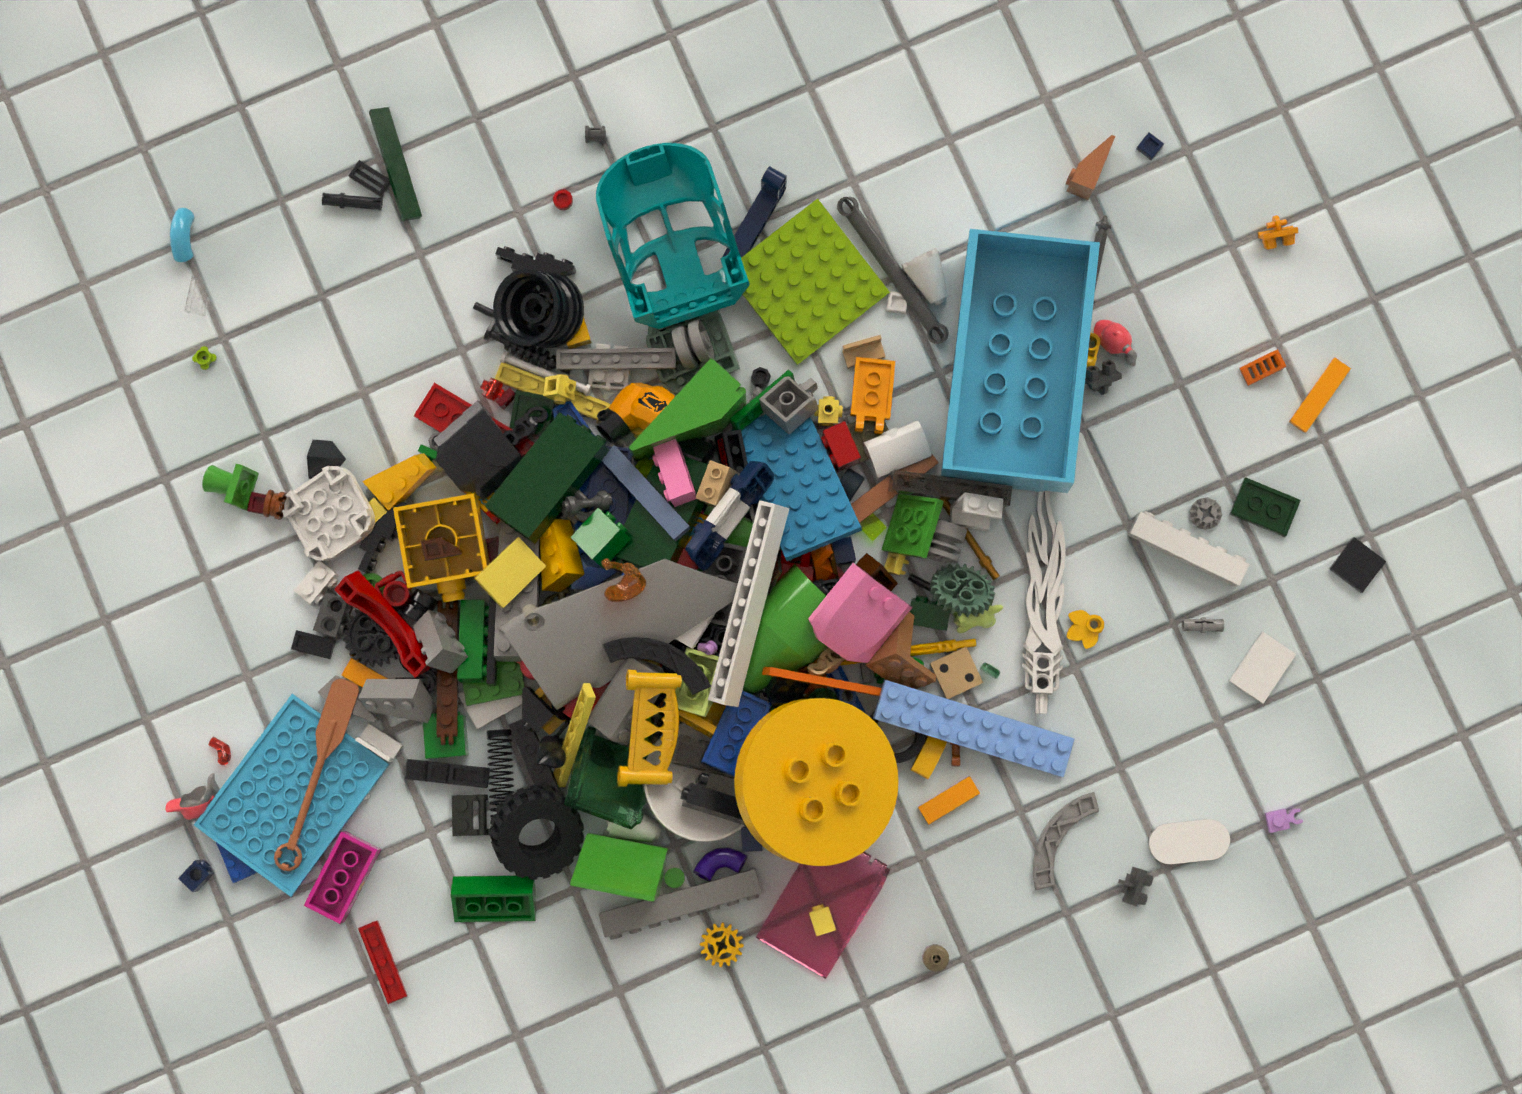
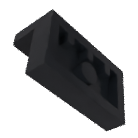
(784, 691)

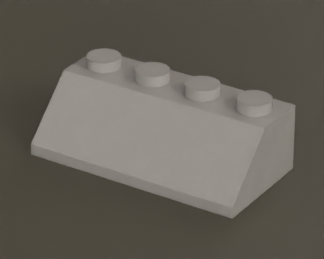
(614, 709)

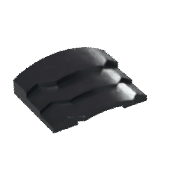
(476, 452)

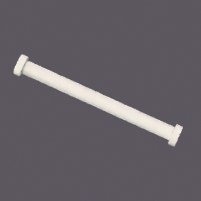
(586, 389)

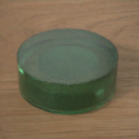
(990, 670)

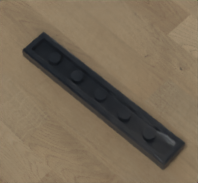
(491, 662)

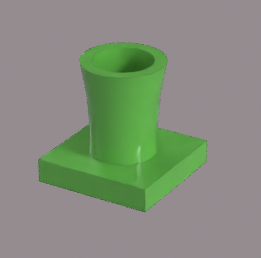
(235, 485)

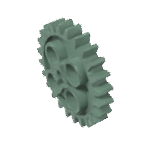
(971, 599)

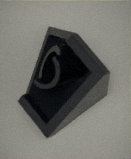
(323, 454)

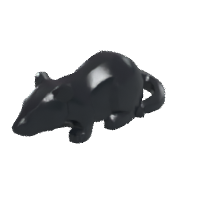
(526, 426)

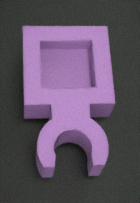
(1280, 820)

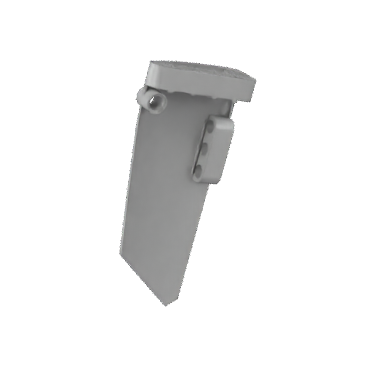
(567, 636)

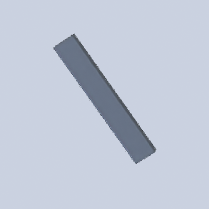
(645, 493)

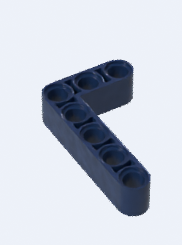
(772, 189)

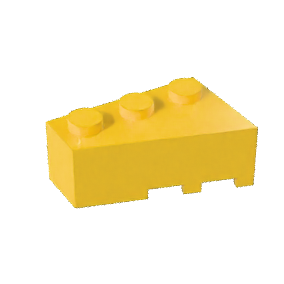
(400, 480)
(560, 557)

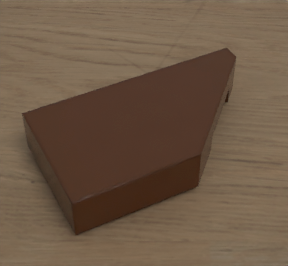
(439, 548)

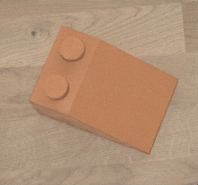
(1084, 178)

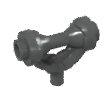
(573, 506)

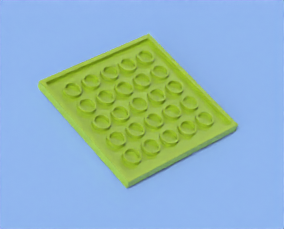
(809, 281)

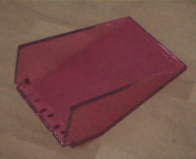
(844, 888)

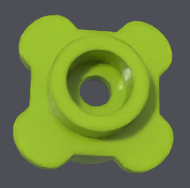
(198, 358)

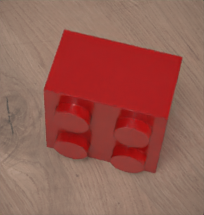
(840, 446)

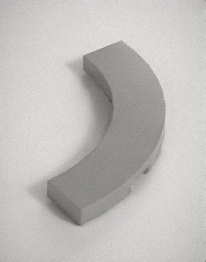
(1053, 834)

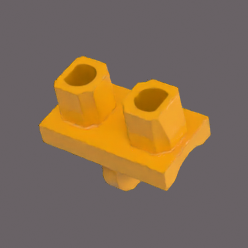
(1269, 236)

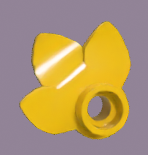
(1082, 630)

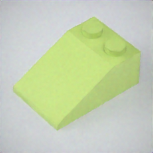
(699, 702)

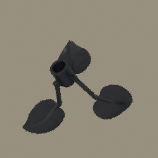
(550, 747)

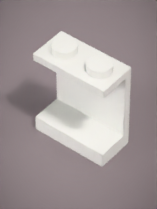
(975, 510)

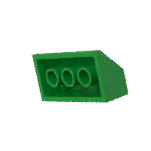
(493, 898)

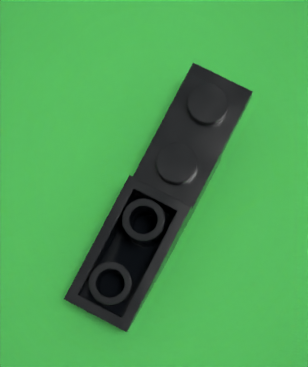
(543, 262)
(374, 543)

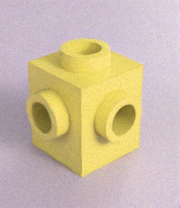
(559, 388)
(830, 418)

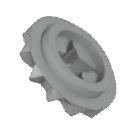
(1196, 514)

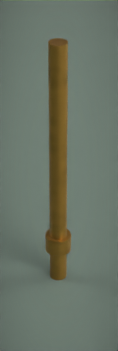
(985, 561)

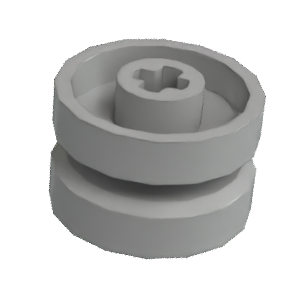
(692, 344)

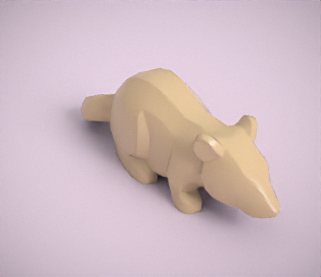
(826, 663)

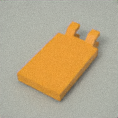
(872, 392)

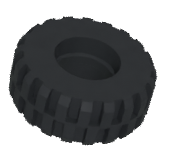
(548, 856)

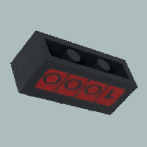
(731, 450)

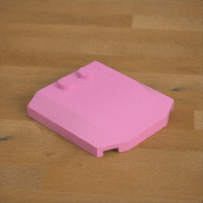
(857, 616)

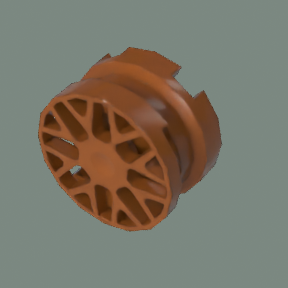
(274, 504)

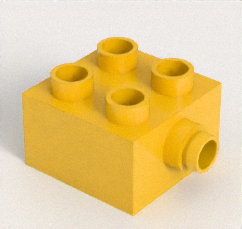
(457, 521)

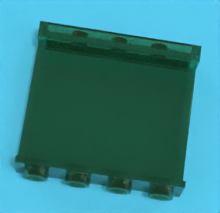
(595, 785)

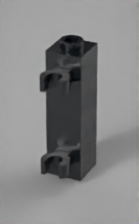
(710, 801)

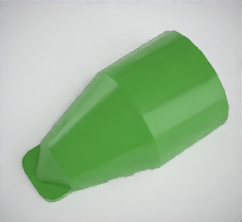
(784, 632)

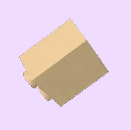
(715, 483)

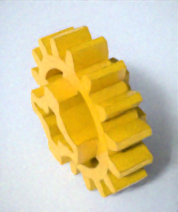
(733, 950)

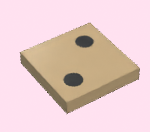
(956, 673)

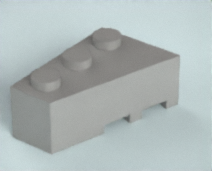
(439, 642)
(397, 698)

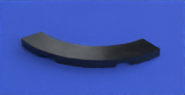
(662, 653)

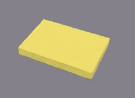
(510, 572)

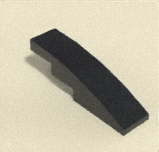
(447, 773)

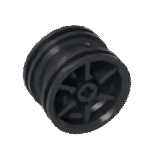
(549, 321)

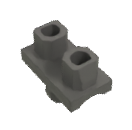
(1102, 379)
(1133, 886)

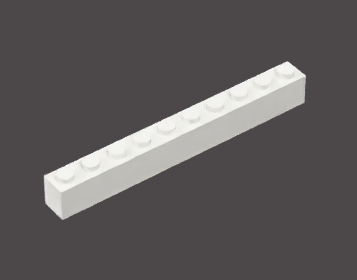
(748, 604)

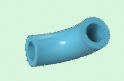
(180, 235)

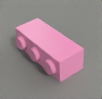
(674, 473)

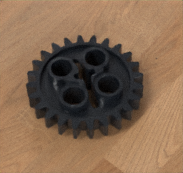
(373, 651)

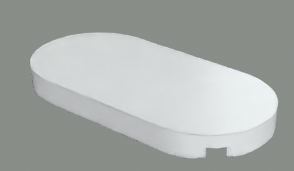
(1189, 841)

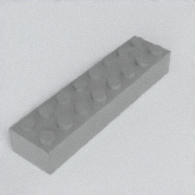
(529, 595)

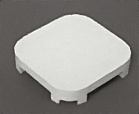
(329, 513)

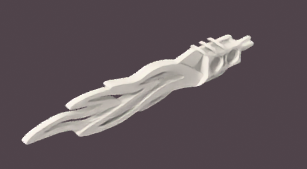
(1036, 632)

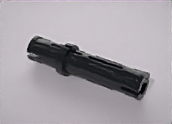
(343, 200)

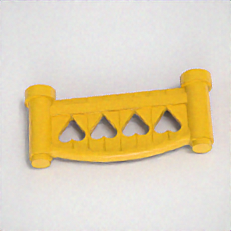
(645, 687)

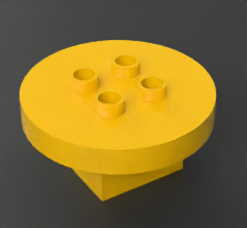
(816, 781)

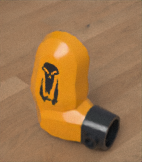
(632, 408)

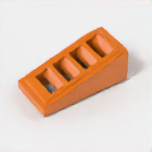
(1278, 360)

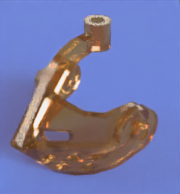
(622, 591)

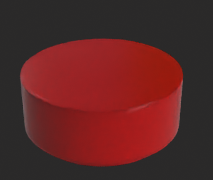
(562, 199)

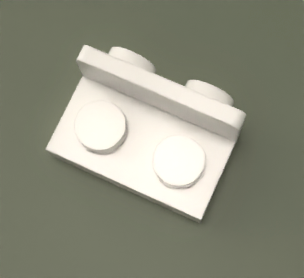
(317, 583)

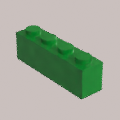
(473, 636)

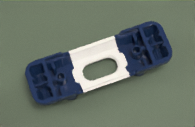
(744, 491)

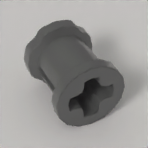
(595, 134)

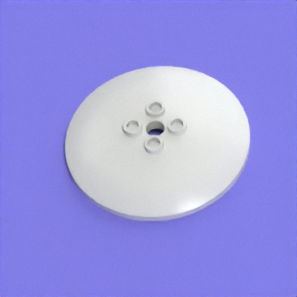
(667, 806)

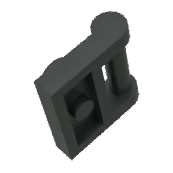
(463, 815)

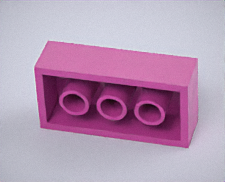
(342, 877)

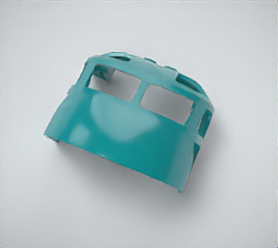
(651, 181)

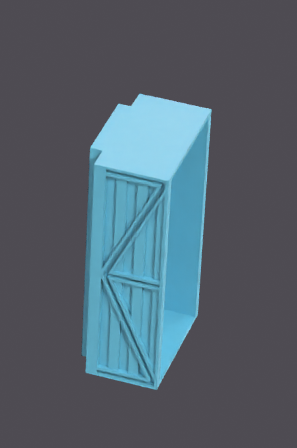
(1020, 360)

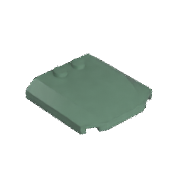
(720, 340)

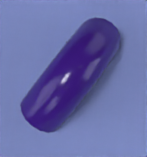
(719, 859)

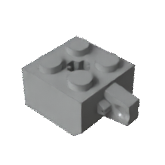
(790, 403)

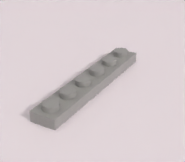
(616, 359)

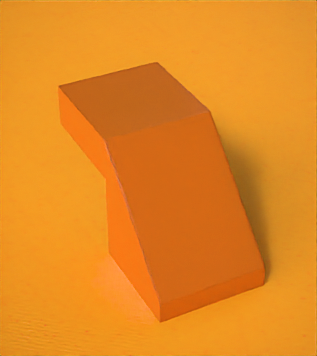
(821, 563)

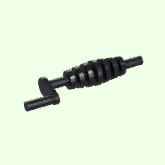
(529, 352)

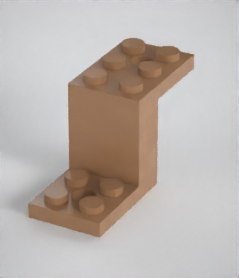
(894, 658)

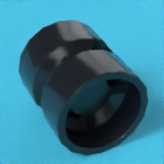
(421, 599)

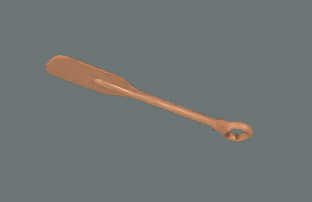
(329, 735)

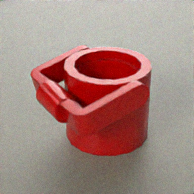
(395, 592)

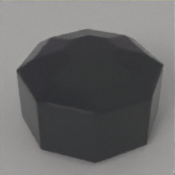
(760, 377)

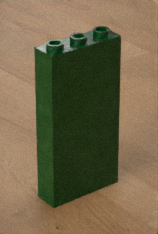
(546, 476)
(648, 539)

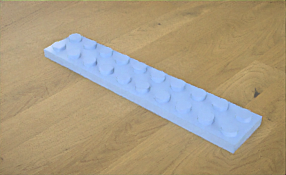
(973, 728)

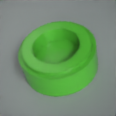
(674, 877)

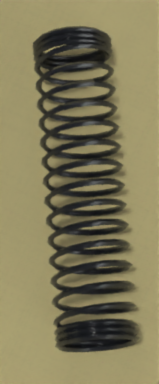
(490, 736)

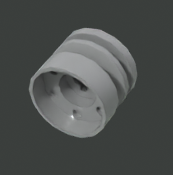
(943, 542)

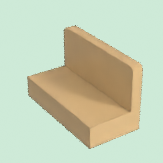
(864, 348)

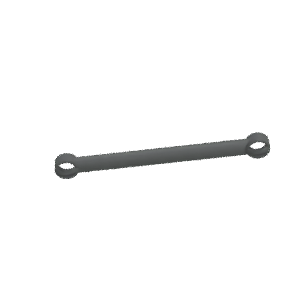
(892, 270)

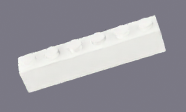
(1188, 549)

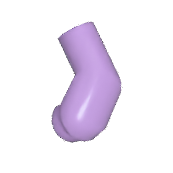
(709, 647)

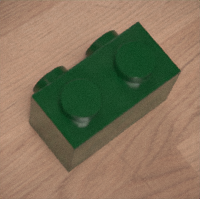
(929, 614)

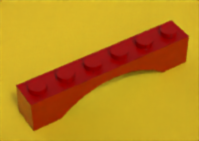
(362, 595)

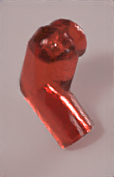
(223, 750)

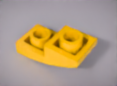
(928, 757)

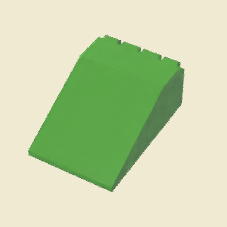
(695, 412)
(620, 867)

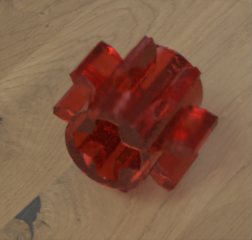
(492, 389)

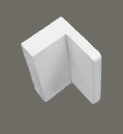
(380, 743)

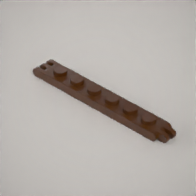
(448, 683)

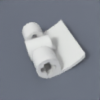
(897, 448)

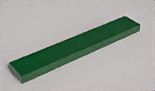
(395, 164)

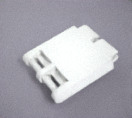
(609, 376)

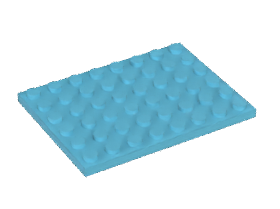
(266, 790)

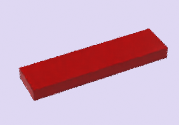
(382, 962)

